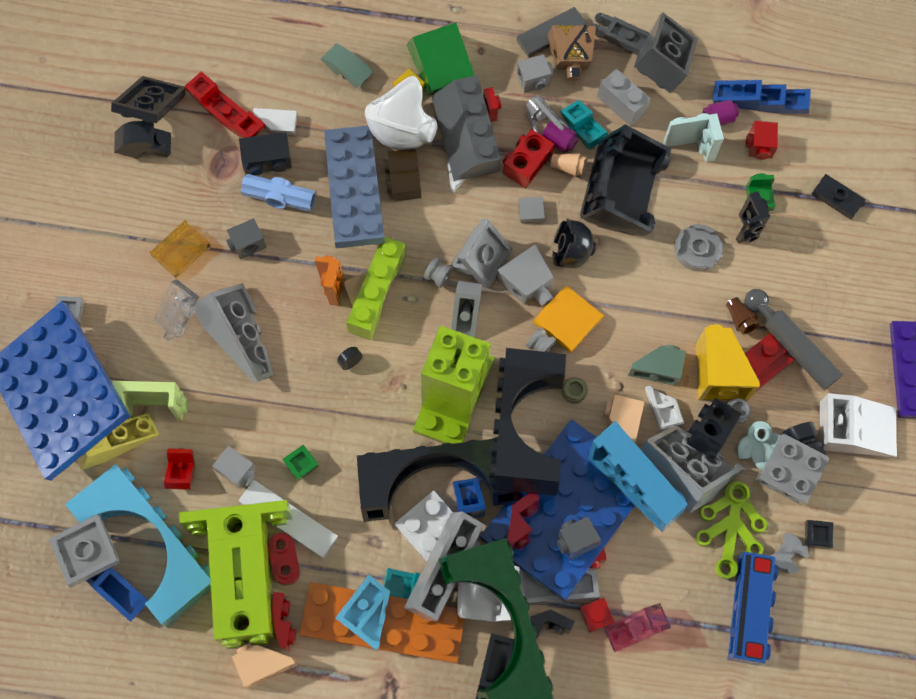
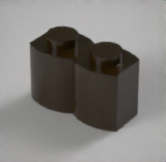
(403, 174)

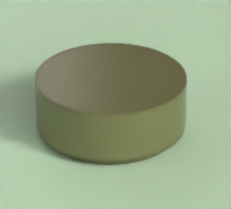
(574, 390)

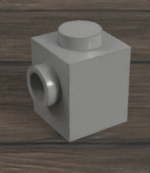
(534, 73)
(235, 468)

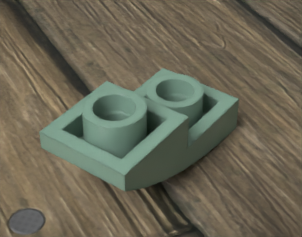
(348, 64)

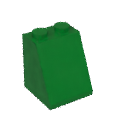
(440, 57)

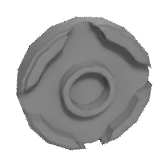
(698, 248)

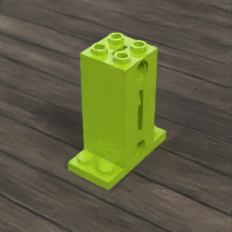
(452, 385)
(239, 568)

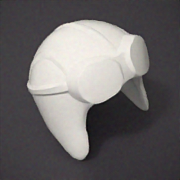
(399, 117)

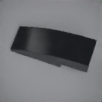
(496, 660)

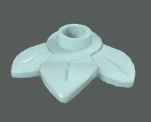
(757, 448)

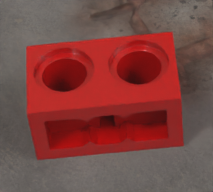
(530, 159)

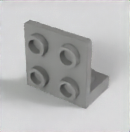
(793, 469)

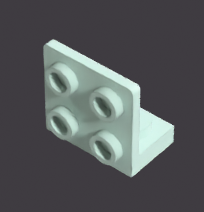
(701, 129)

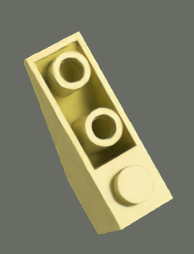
(121, 440)

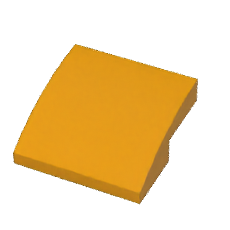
(568, 318)

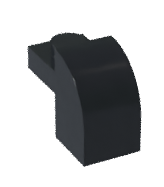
(140, 137)

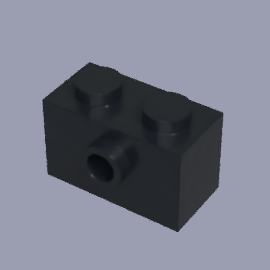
(265, 153)

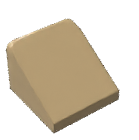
(353, 285)

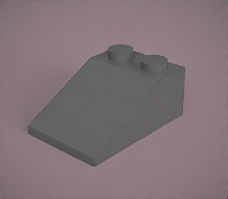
(666, 53)

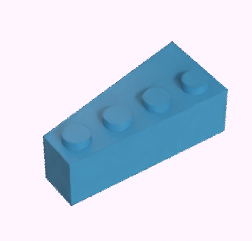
(636, 476)

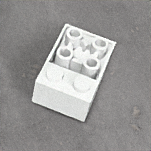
(857, 426)

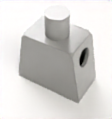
(527, 277)

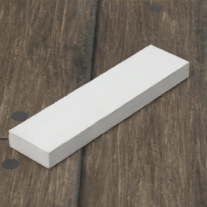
(300, 527)

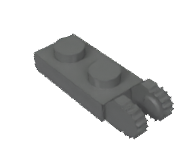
(620, 32)

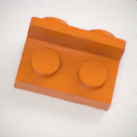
(331, 278)

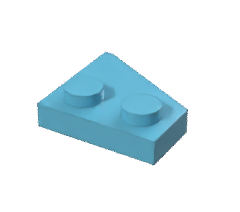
(365, 611)

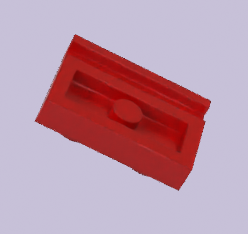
(768, 359)

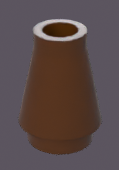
(742, 316)

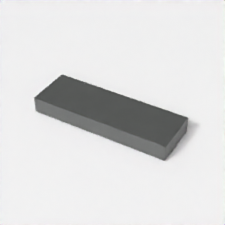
(537, 37)

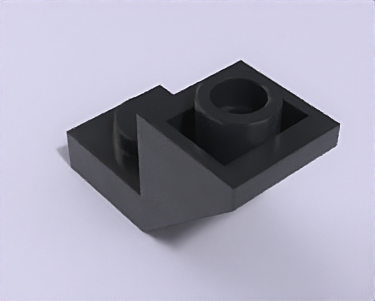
(556, 622)

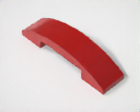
(223, 108)

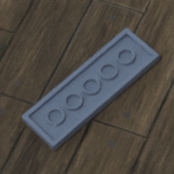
(353, 187)

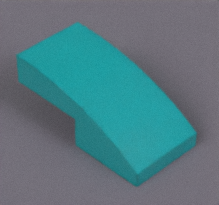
(581, 120)
(400, 582)

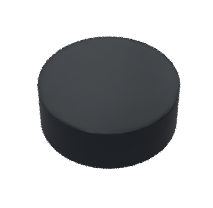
(349, 358)

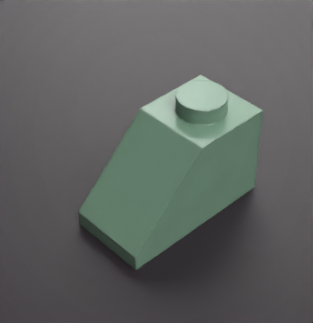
(660, 365)

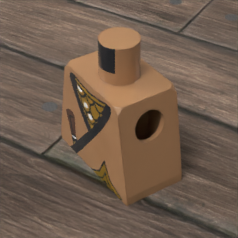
(572, 48)

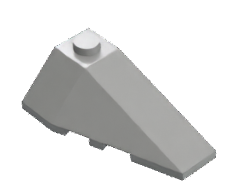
(231, 323)

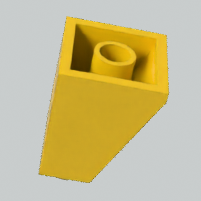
(723, 366)

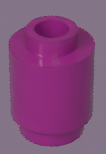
(725, 110)
(562, 139)

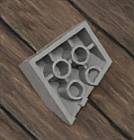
(688, 469)

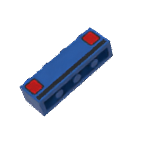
(752, 609)

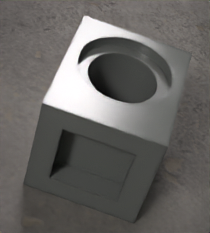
(245, 239)

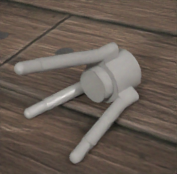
(540, 110)

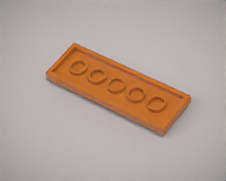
(400, 634)

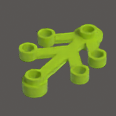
(732, 525)

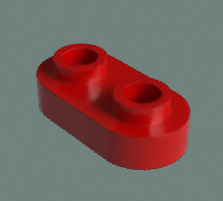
(284, 558)

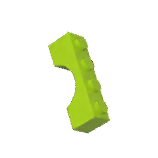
(371, 297)

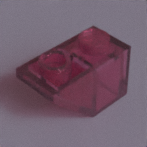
(637, 627)

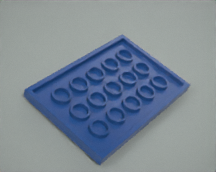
(58, 391)
(580, 494)

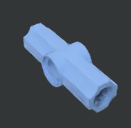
(278, 192)

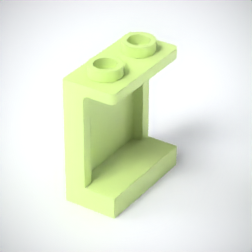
(152, 394)

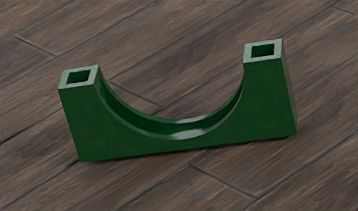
(494, 570)

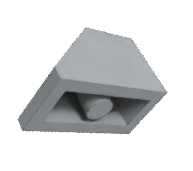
(466, 307)

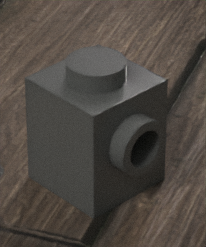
(577, 537)

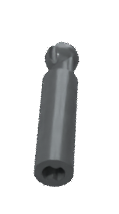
(794, 340)

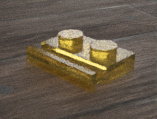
(180, 249)

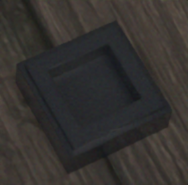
(819, 534)

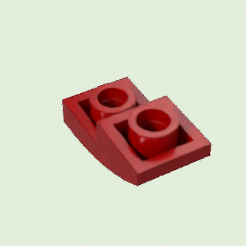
(283, 629)

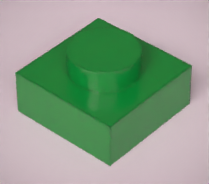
(300, 462)

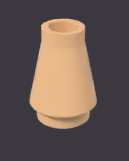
(570, 163)

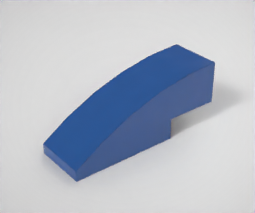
(118, 592)

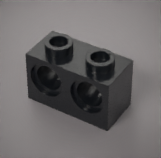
(713, 428)

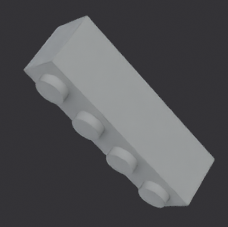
(430, 590)

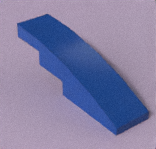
(763, 98)

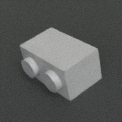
(623, 97)

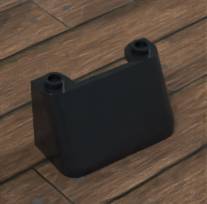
(624, 181)

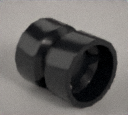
(806, 434)

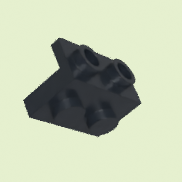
(754, 218)

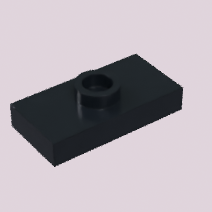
(838, 196)

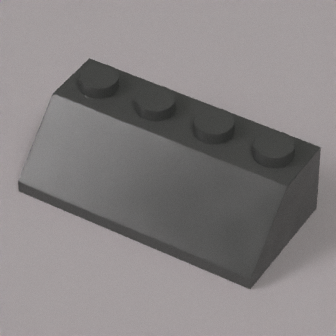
(466, 129)

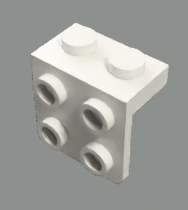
(480, 604)

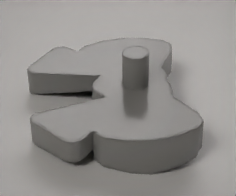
(790, 545)

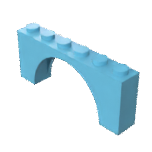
(184, 578)

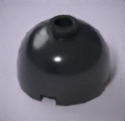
(574, 244)

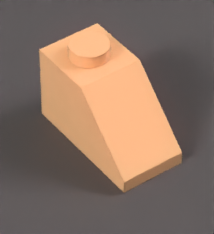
(626, 413)
(259, 664)

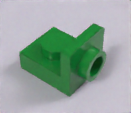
(763, 184)

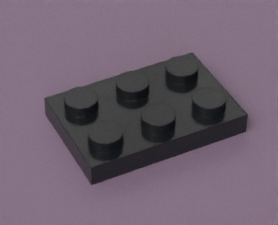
(148, 99)

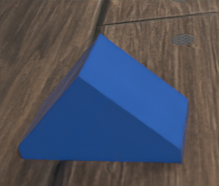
(469, 497)

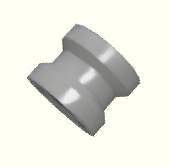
(438, 272)
(541, 341)

